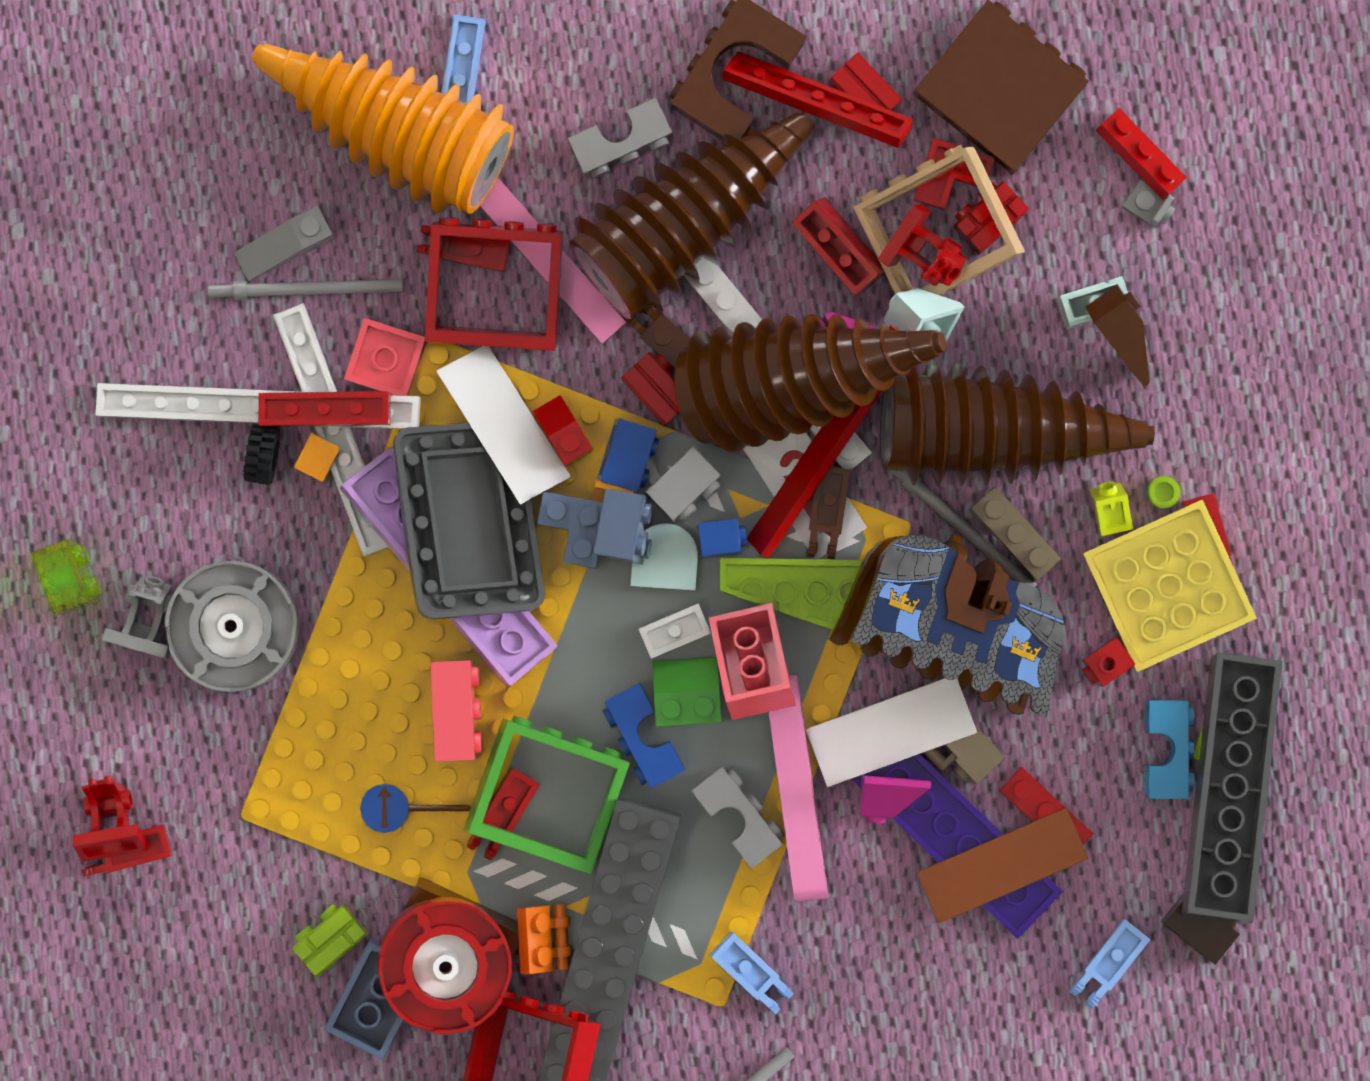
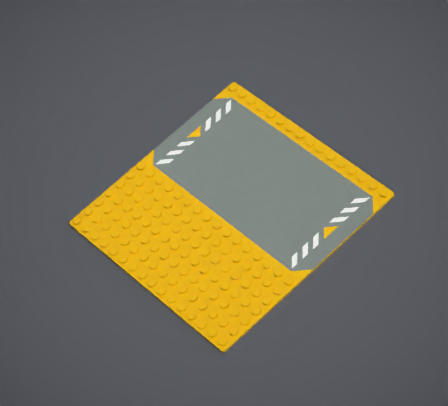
(366, 712)

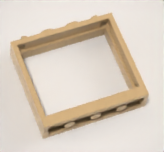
(927, 172)

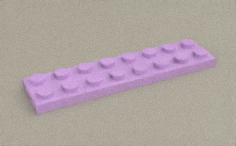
(505, 641)

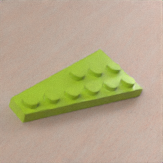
(797, 587)

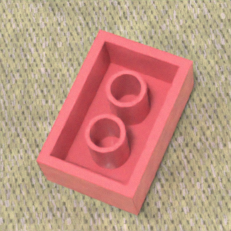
(752, 661)
(456, 710)

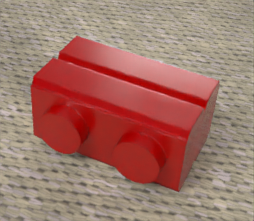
(864, 83)
(977, 224)
(654, 387)

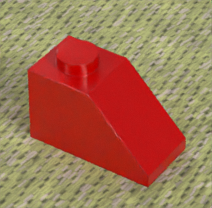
(563, 430)

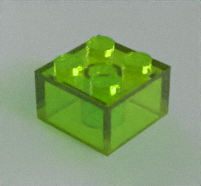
(66, 576)

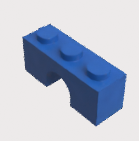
(654, 763)

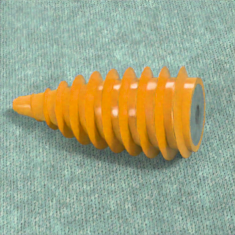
(398, 124)

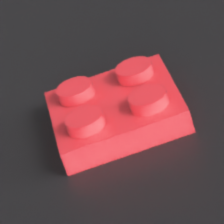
(385, 358)

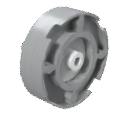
(200, 621)

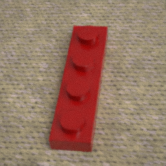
(324, 409)

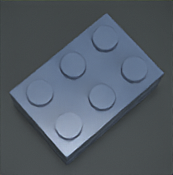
(362, 1011)

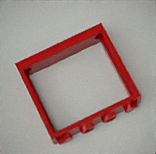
(489, 337)
(488, 1036)

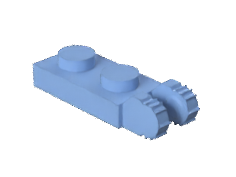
(1111, 961)
(749, 970)

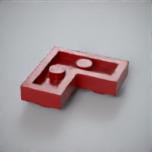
(936, 191)

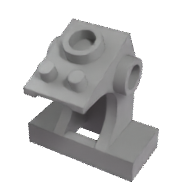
(137, 636)

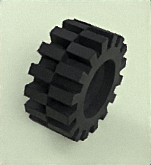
(261, 454)

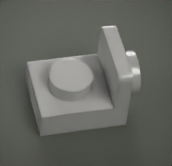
(1147, 205)

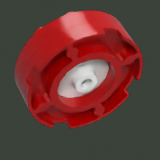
(450, 997)

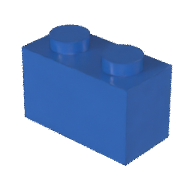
(628, 455)
(721, 538)

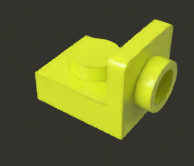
(1111, 508)

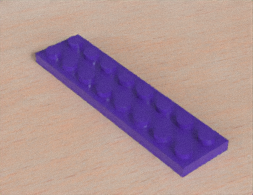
(949, 825)

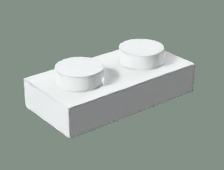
(674, 631)

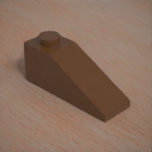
(1123, 328)

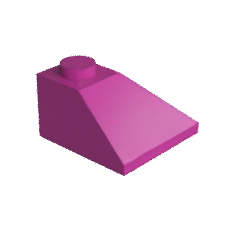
(888, 796)

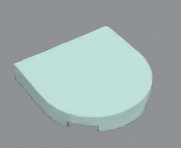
(670, 562)

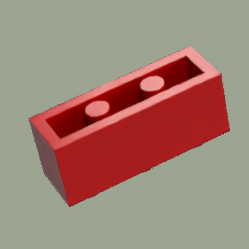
(839, 246)

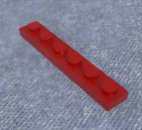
(818, 99)

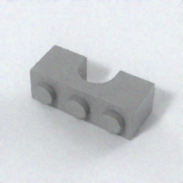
(597, 154)
(723, 791)

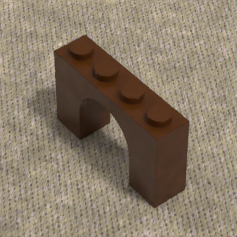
(744, 26)

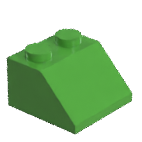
(686, 691)

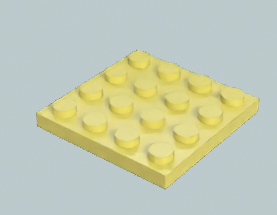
(1169, 585)

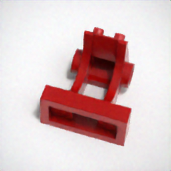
(911, 239)
(104, 800)

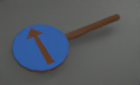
(387, 808)

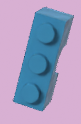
(1171, 777)

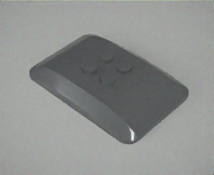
(463, 527)

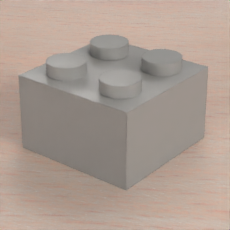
(684, 486)

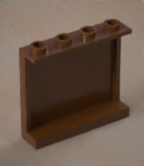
(1001, 86)

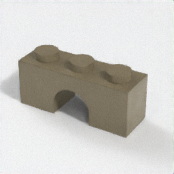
(1015, 533)

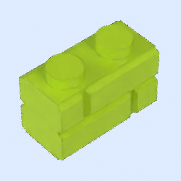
(329, 940)

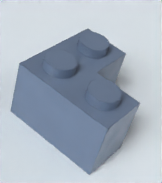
(579, 518)
(622, 527)

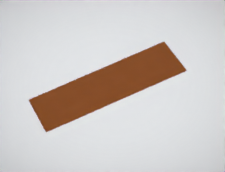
(1002, 865)

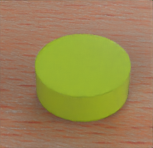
(1163, 492)

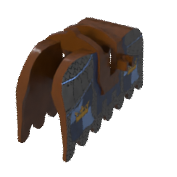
(916, 608)

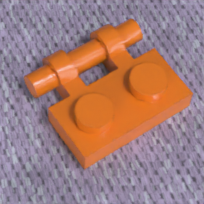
(536, 941)

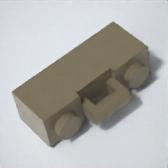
(973, 755)

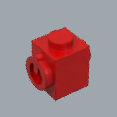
(1107, 663)

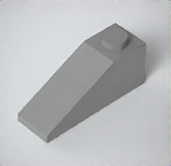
(285, 243)

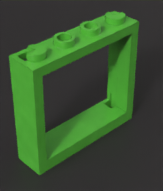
(552, 737)

